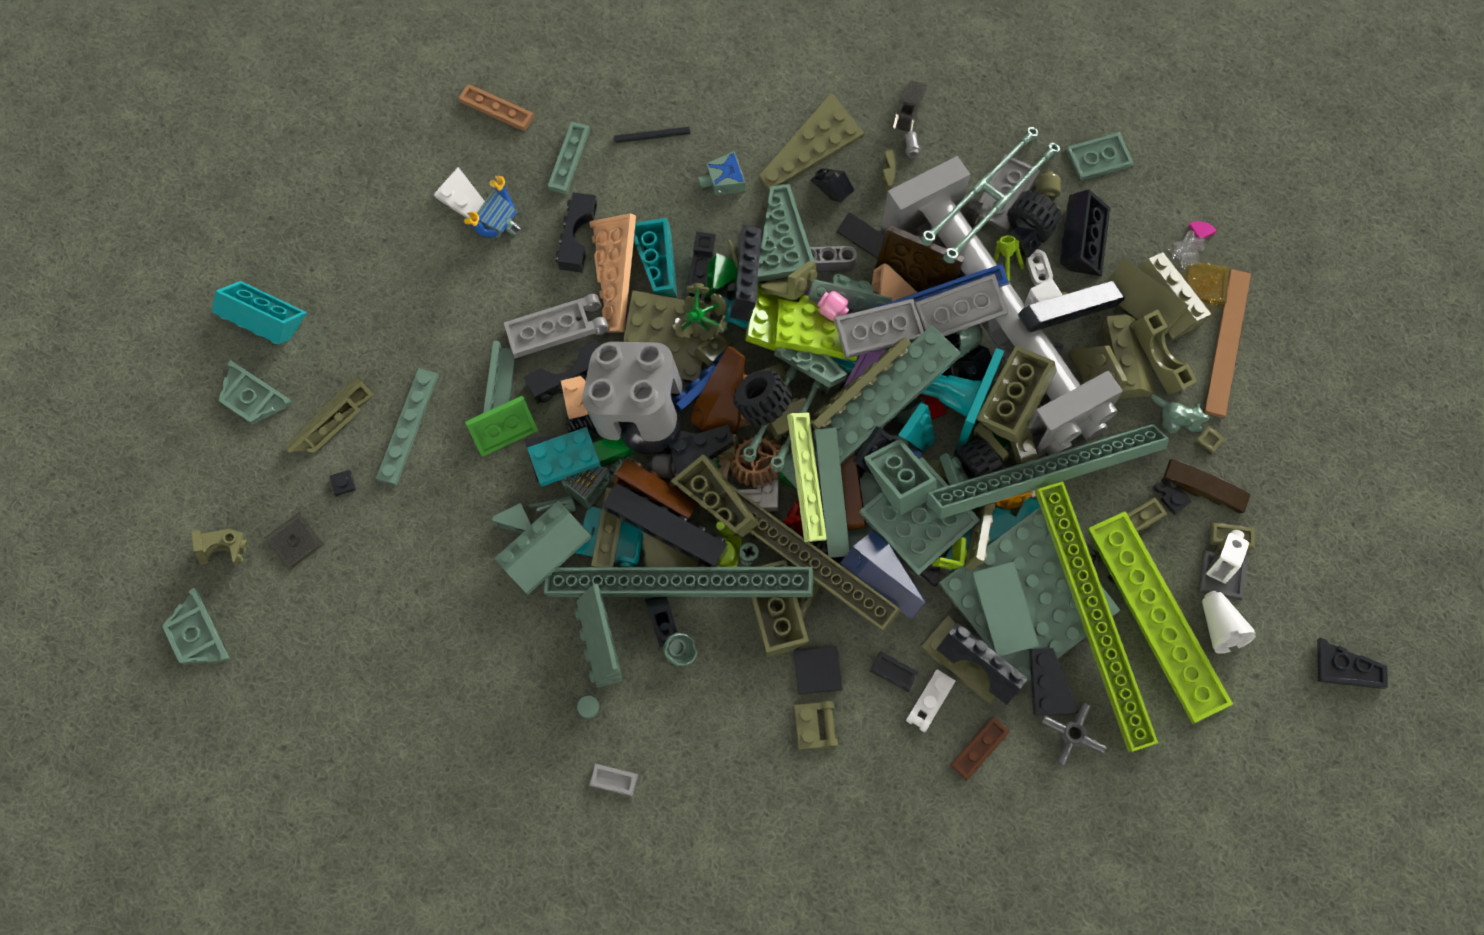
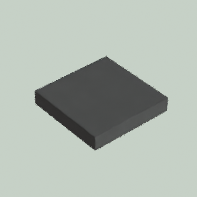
(1232, 589)

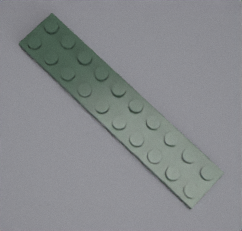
(887, 396)

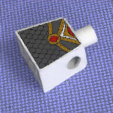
(1232, 551)

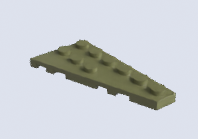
(820, 137)
(853, 388)

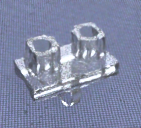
(1187, 250)

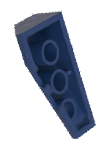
(878, 567)

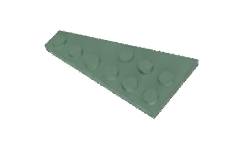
(784, 238)

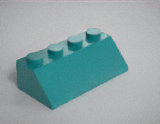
(257, 312)

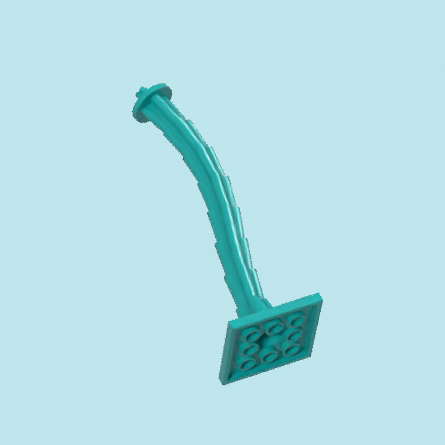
(956, 392)

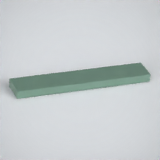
(832, 492)

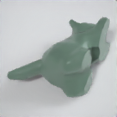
(1179, 416)

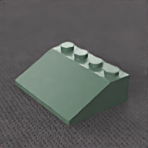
(598, 638)

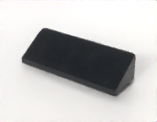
(861, 234)

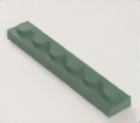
(407, 427)

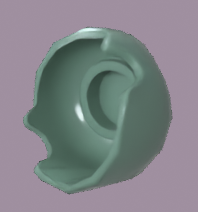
(674, 644)

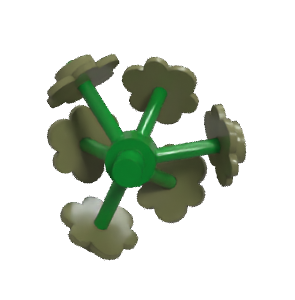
(696, 311)

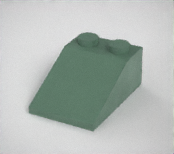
(901, 476)

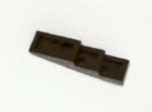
(1206, 485)

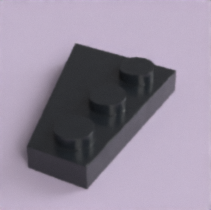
(709, 443)
(1346, 668)
(1048, 684)

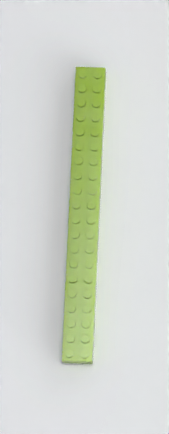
(1096, 617)

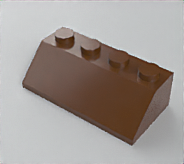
(657, 490)

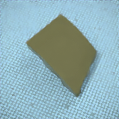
(661, 555)

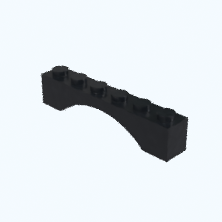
(747, 273)

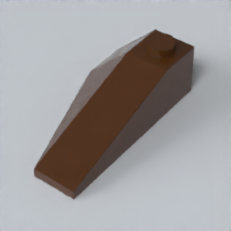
(715, 403)

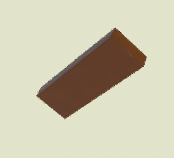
(979, 748)

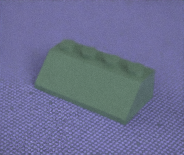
(543, 547)

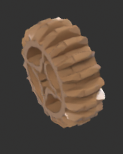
(762, 471)

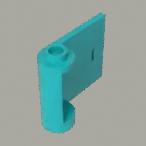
(628, 545)

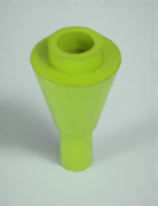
(723, 530)

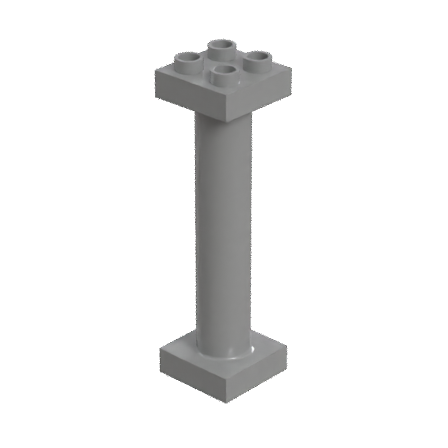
(1066, 405)

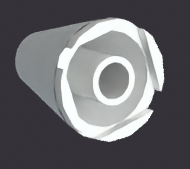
(1225, 623)

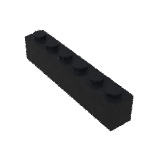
(665, 526)

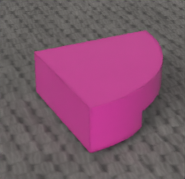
(1202, 229)

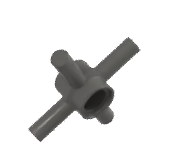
(1069, 742)

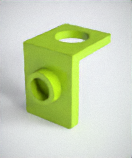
(959, 555)

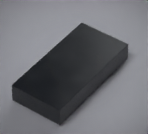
(894, 671)

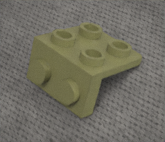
(794, 284)

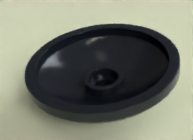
(633, 439)

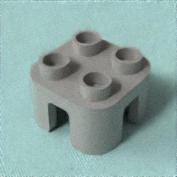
(633, 386)

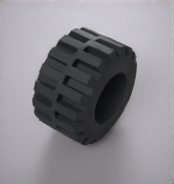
(1036, 213)
(762, 397)
(978, 458)

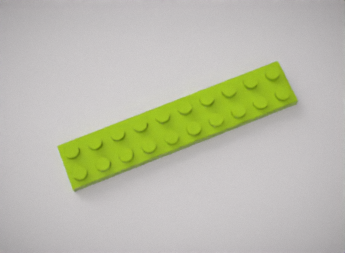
(1159, 617)

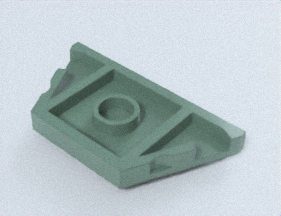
(250, 396)
(193, 633)

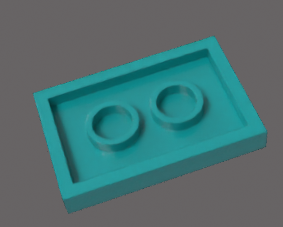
(563, 456)

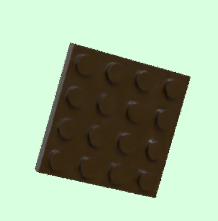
(915, 262)

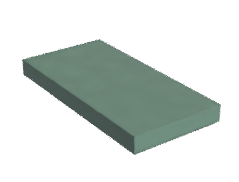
(1005, 609)

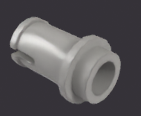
(912, 145)

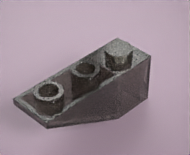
(910, 106)

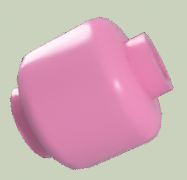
(833, 305)

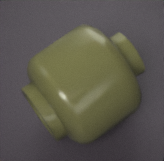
(1048, 184)

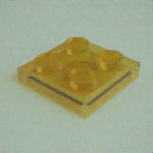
(1209, 282)

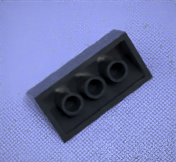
(1085, 233)

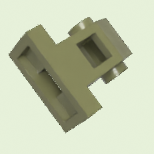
(207, 543)

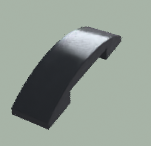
(702, 254)

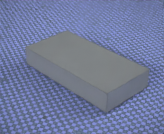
(613, 780)

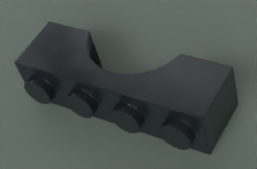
(580, 210)
(545, 384)
(1003, 677)

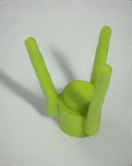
(1007, 246)

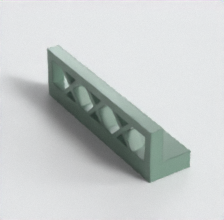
(500, 377)

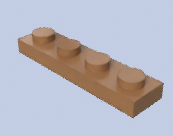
(496, 107)

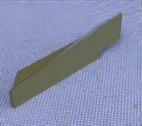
(330, 418)

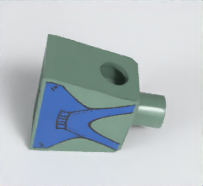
(723, 175)

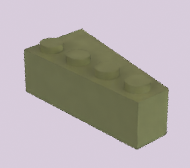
(713, 492)

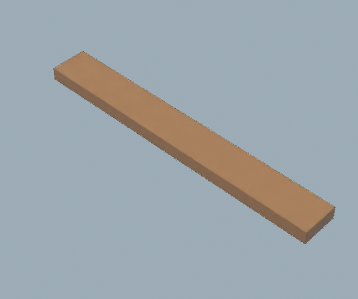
(1227, 344)

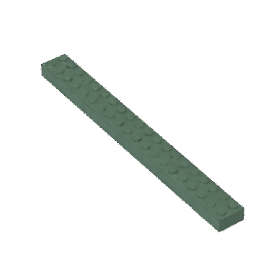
(1046, 471)
(682, 581)

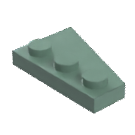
(816, 366)

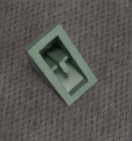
(512, 519)

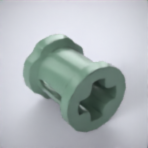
(745, 548)

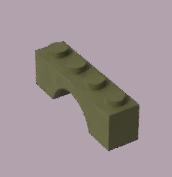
(1151, 335)

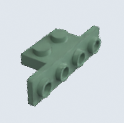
(859, 294)

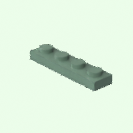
(568, 158)

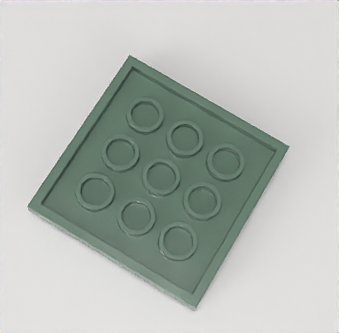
(918, 534)

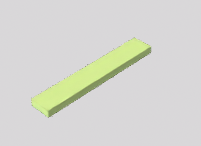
(806, 477)

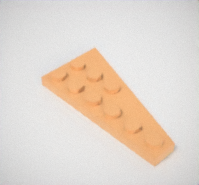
(613, 264)

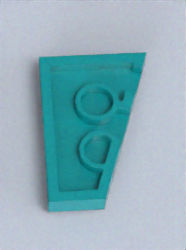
(919, 429)

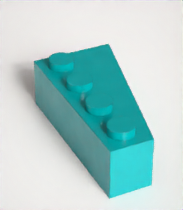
(656, 252)

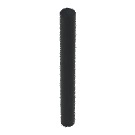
(651, 134)

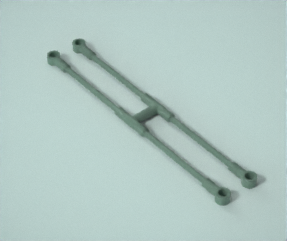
(952, 253)
(785, 448)

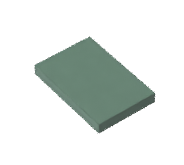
(1099, 156)

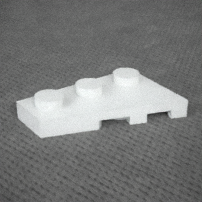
(459, 194)

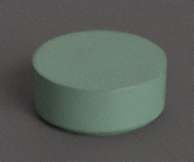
(588, 707)

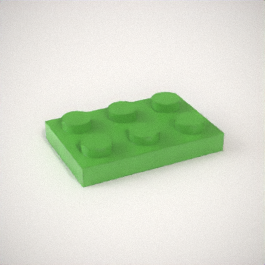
(501, 426)

